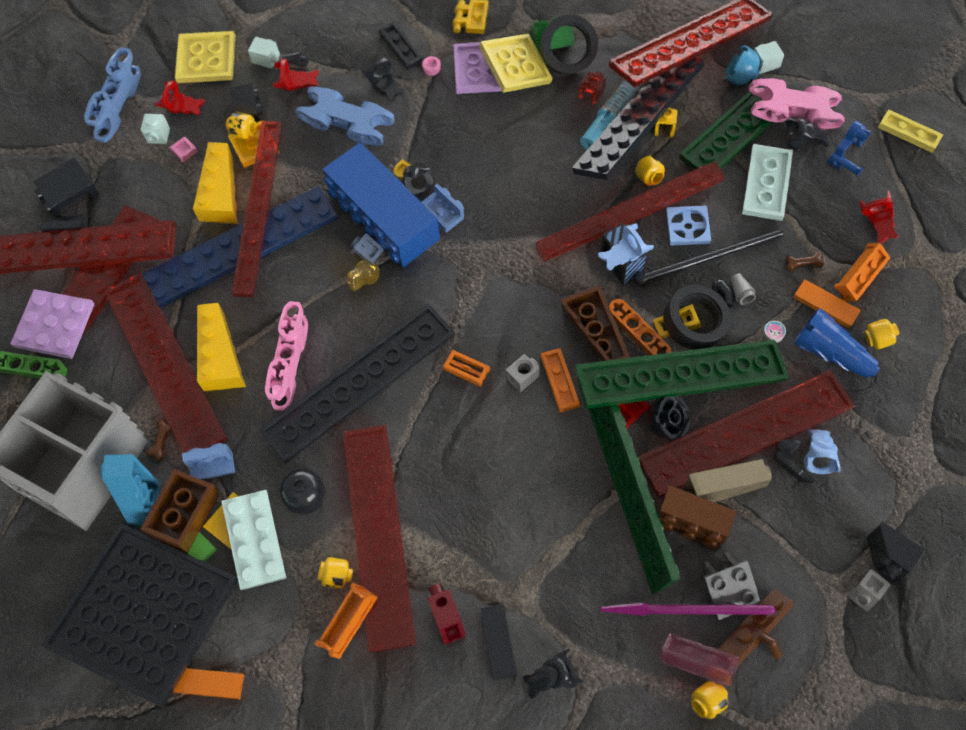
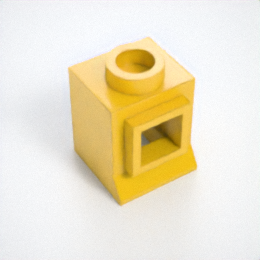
(670, 118)

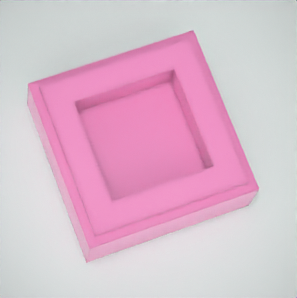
(183, 149)

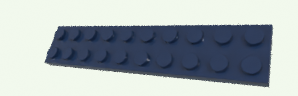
(220, 255)

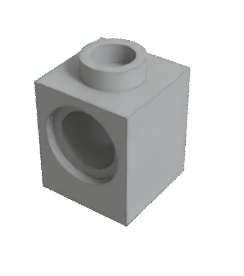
(519, 380)

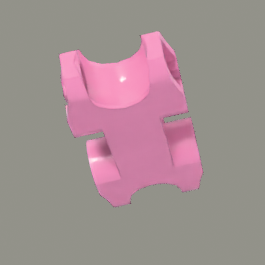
(785, 103)
(283, 371)

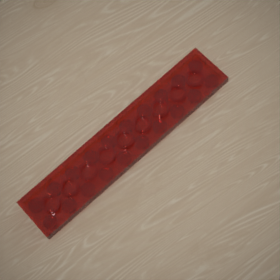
(689, 41)
(87, 246)
(164, 365)
(746, 432)
(379, 538)

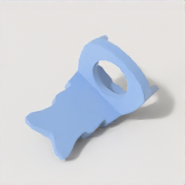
(627, 249)
(821, 446)

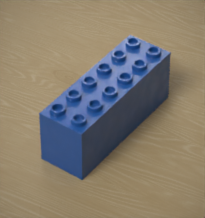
(381, 204)

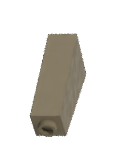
(728, 481)

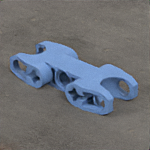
(109, 101)
(333, 111)

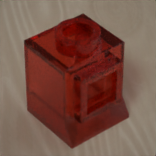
(593, 83)

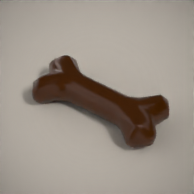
(815, 259)
(156, 450)

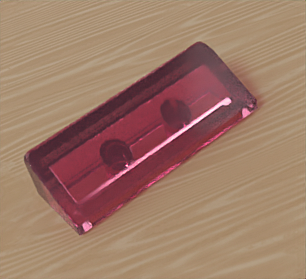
(700, 659)

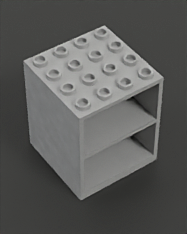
(57, 446)

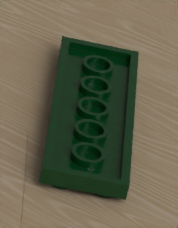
(726, 135)

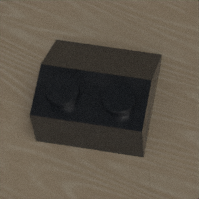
(892, 552)

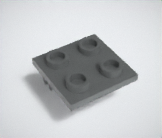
(731, 585)

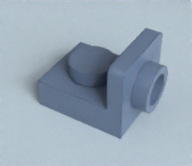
(366, 248)

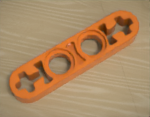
(637, 332)

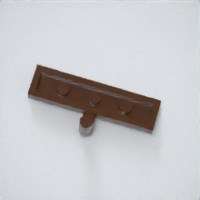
(757, 628)

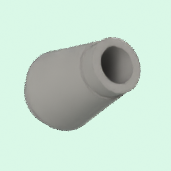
(742, 289)

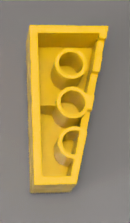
(216, 186)
(215, 351)

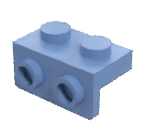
(444, 208)
(210, 461)

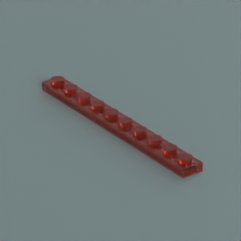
(257, 210)
(630, 211)

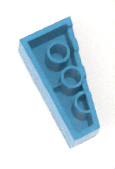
(130, 486)

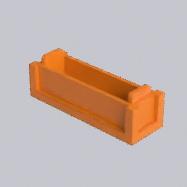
(862, 272)
(346, 621)

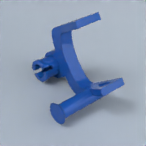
(857, 131)

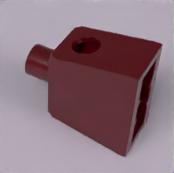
(446, 614)

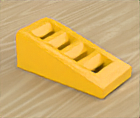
(683, 313)

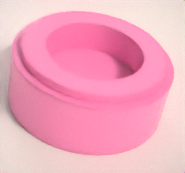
(431, 66)

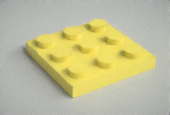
(205, 57)
(515, 62)

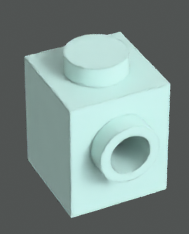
(263, 52)
(769, 56)
(155, 128)

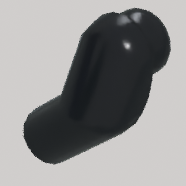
(296, 58)
(726, 290)

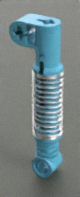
(615, 103)

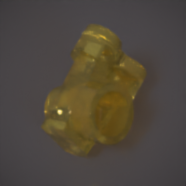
(362, 274)

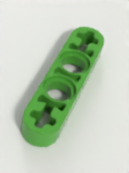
(27, 362)

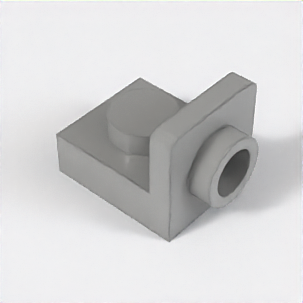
(869, 590)

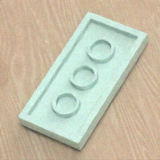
(767, 182)
(253, 540)

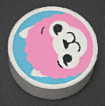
(774, 331)

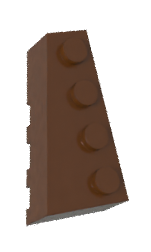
(595, 323)

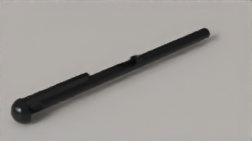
(640, 279)

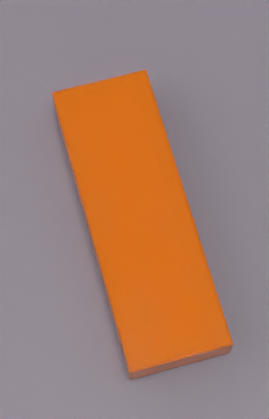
(819, 298)
(559, 380)
(210, 684)

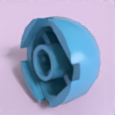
(743, 67)

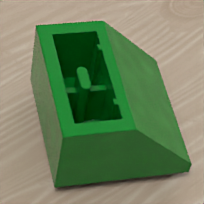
(562, 37)

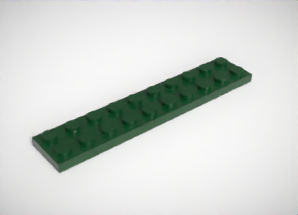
(679, 373)
(635, 498)

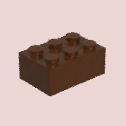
(180, 510)
(696, 517)

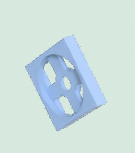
(689, 238)

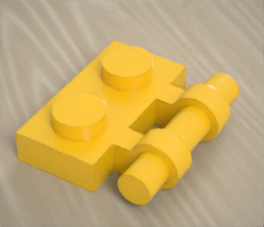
(476, 18)

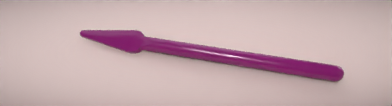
(644, 609)

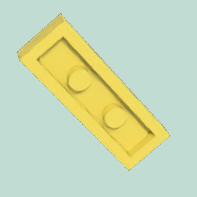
(910, 131)

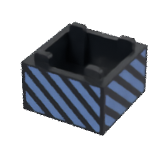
(624, 272)

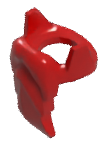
(293, 80)
(178, 102)
(881, 215)

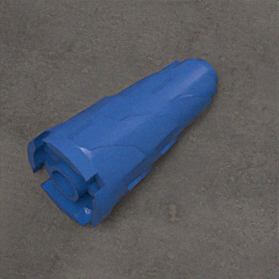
(836, 345)

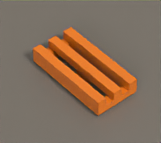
(477, 381)

